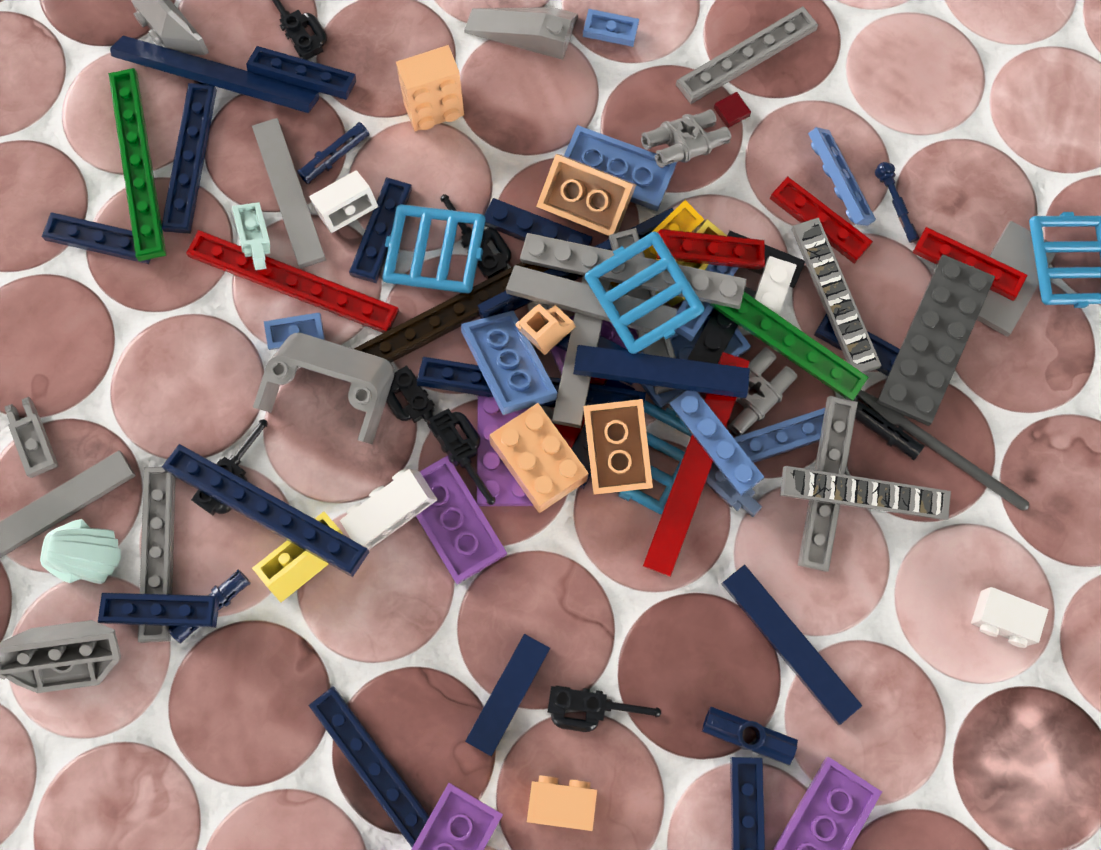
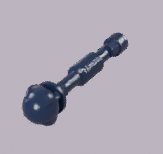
(886, 174)

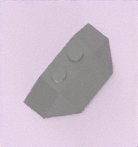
(169, 26)
(59, 656)

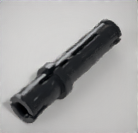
(888, 431)

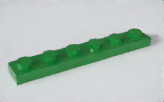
(796, 346)

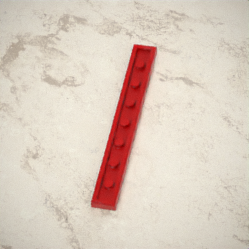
(294, 283)
(687, 487)

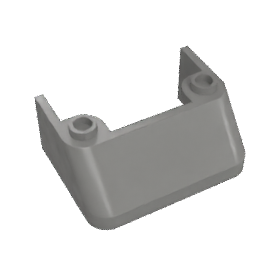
(367, 373)

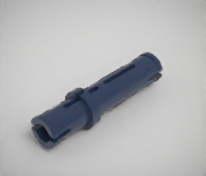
(309, 171)
(225, 591)

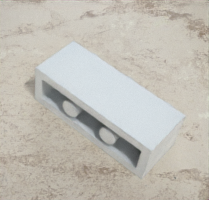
(388, 508)

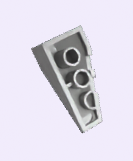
(533, 29)

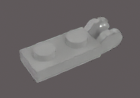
(31, 439)

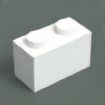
(343, 201)
(774, 283)
(1010, 617)

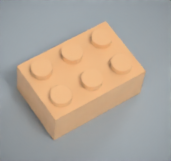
(431, 88)
(586, 195)
(618, 446)
(538, 457)
(561, 804)

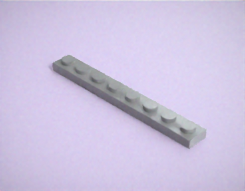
(581, 258)

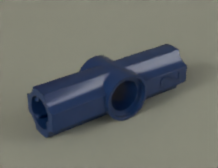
(767, 743)

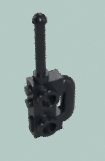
(294, 26)
(491, 263)
(418, 404)
(457, 449)
(210, 504)
(585, 701)

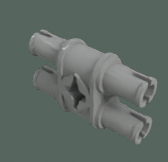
(685, 138)
(767, 392)

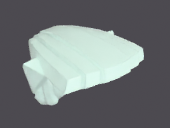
(80, 552)

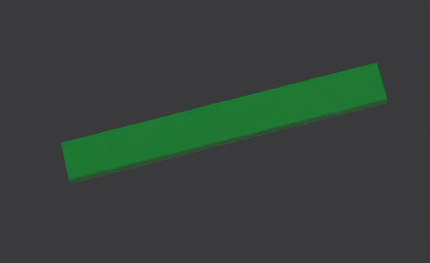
(137, 165)

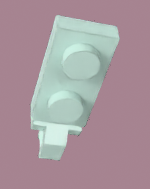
(252, 233)

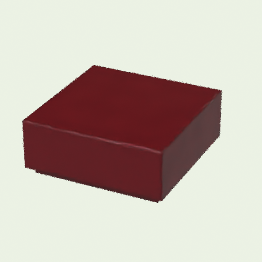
(732, 109)

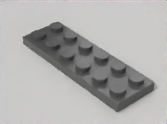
(935, 340)

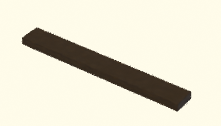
(439, 319)

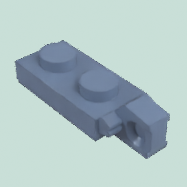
(726, 492)

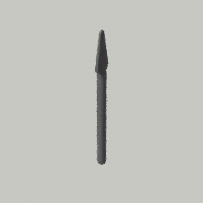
(899, 420)

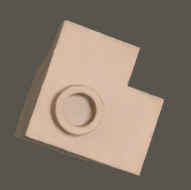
(545, 327)

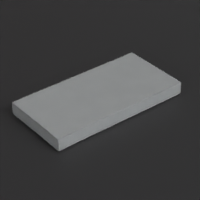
(1016, 251)

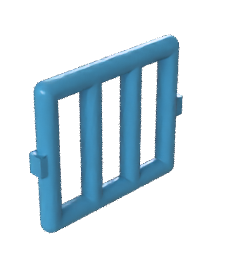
(1040, 248)
(440, 282)
(607, 298)
(668, 417)

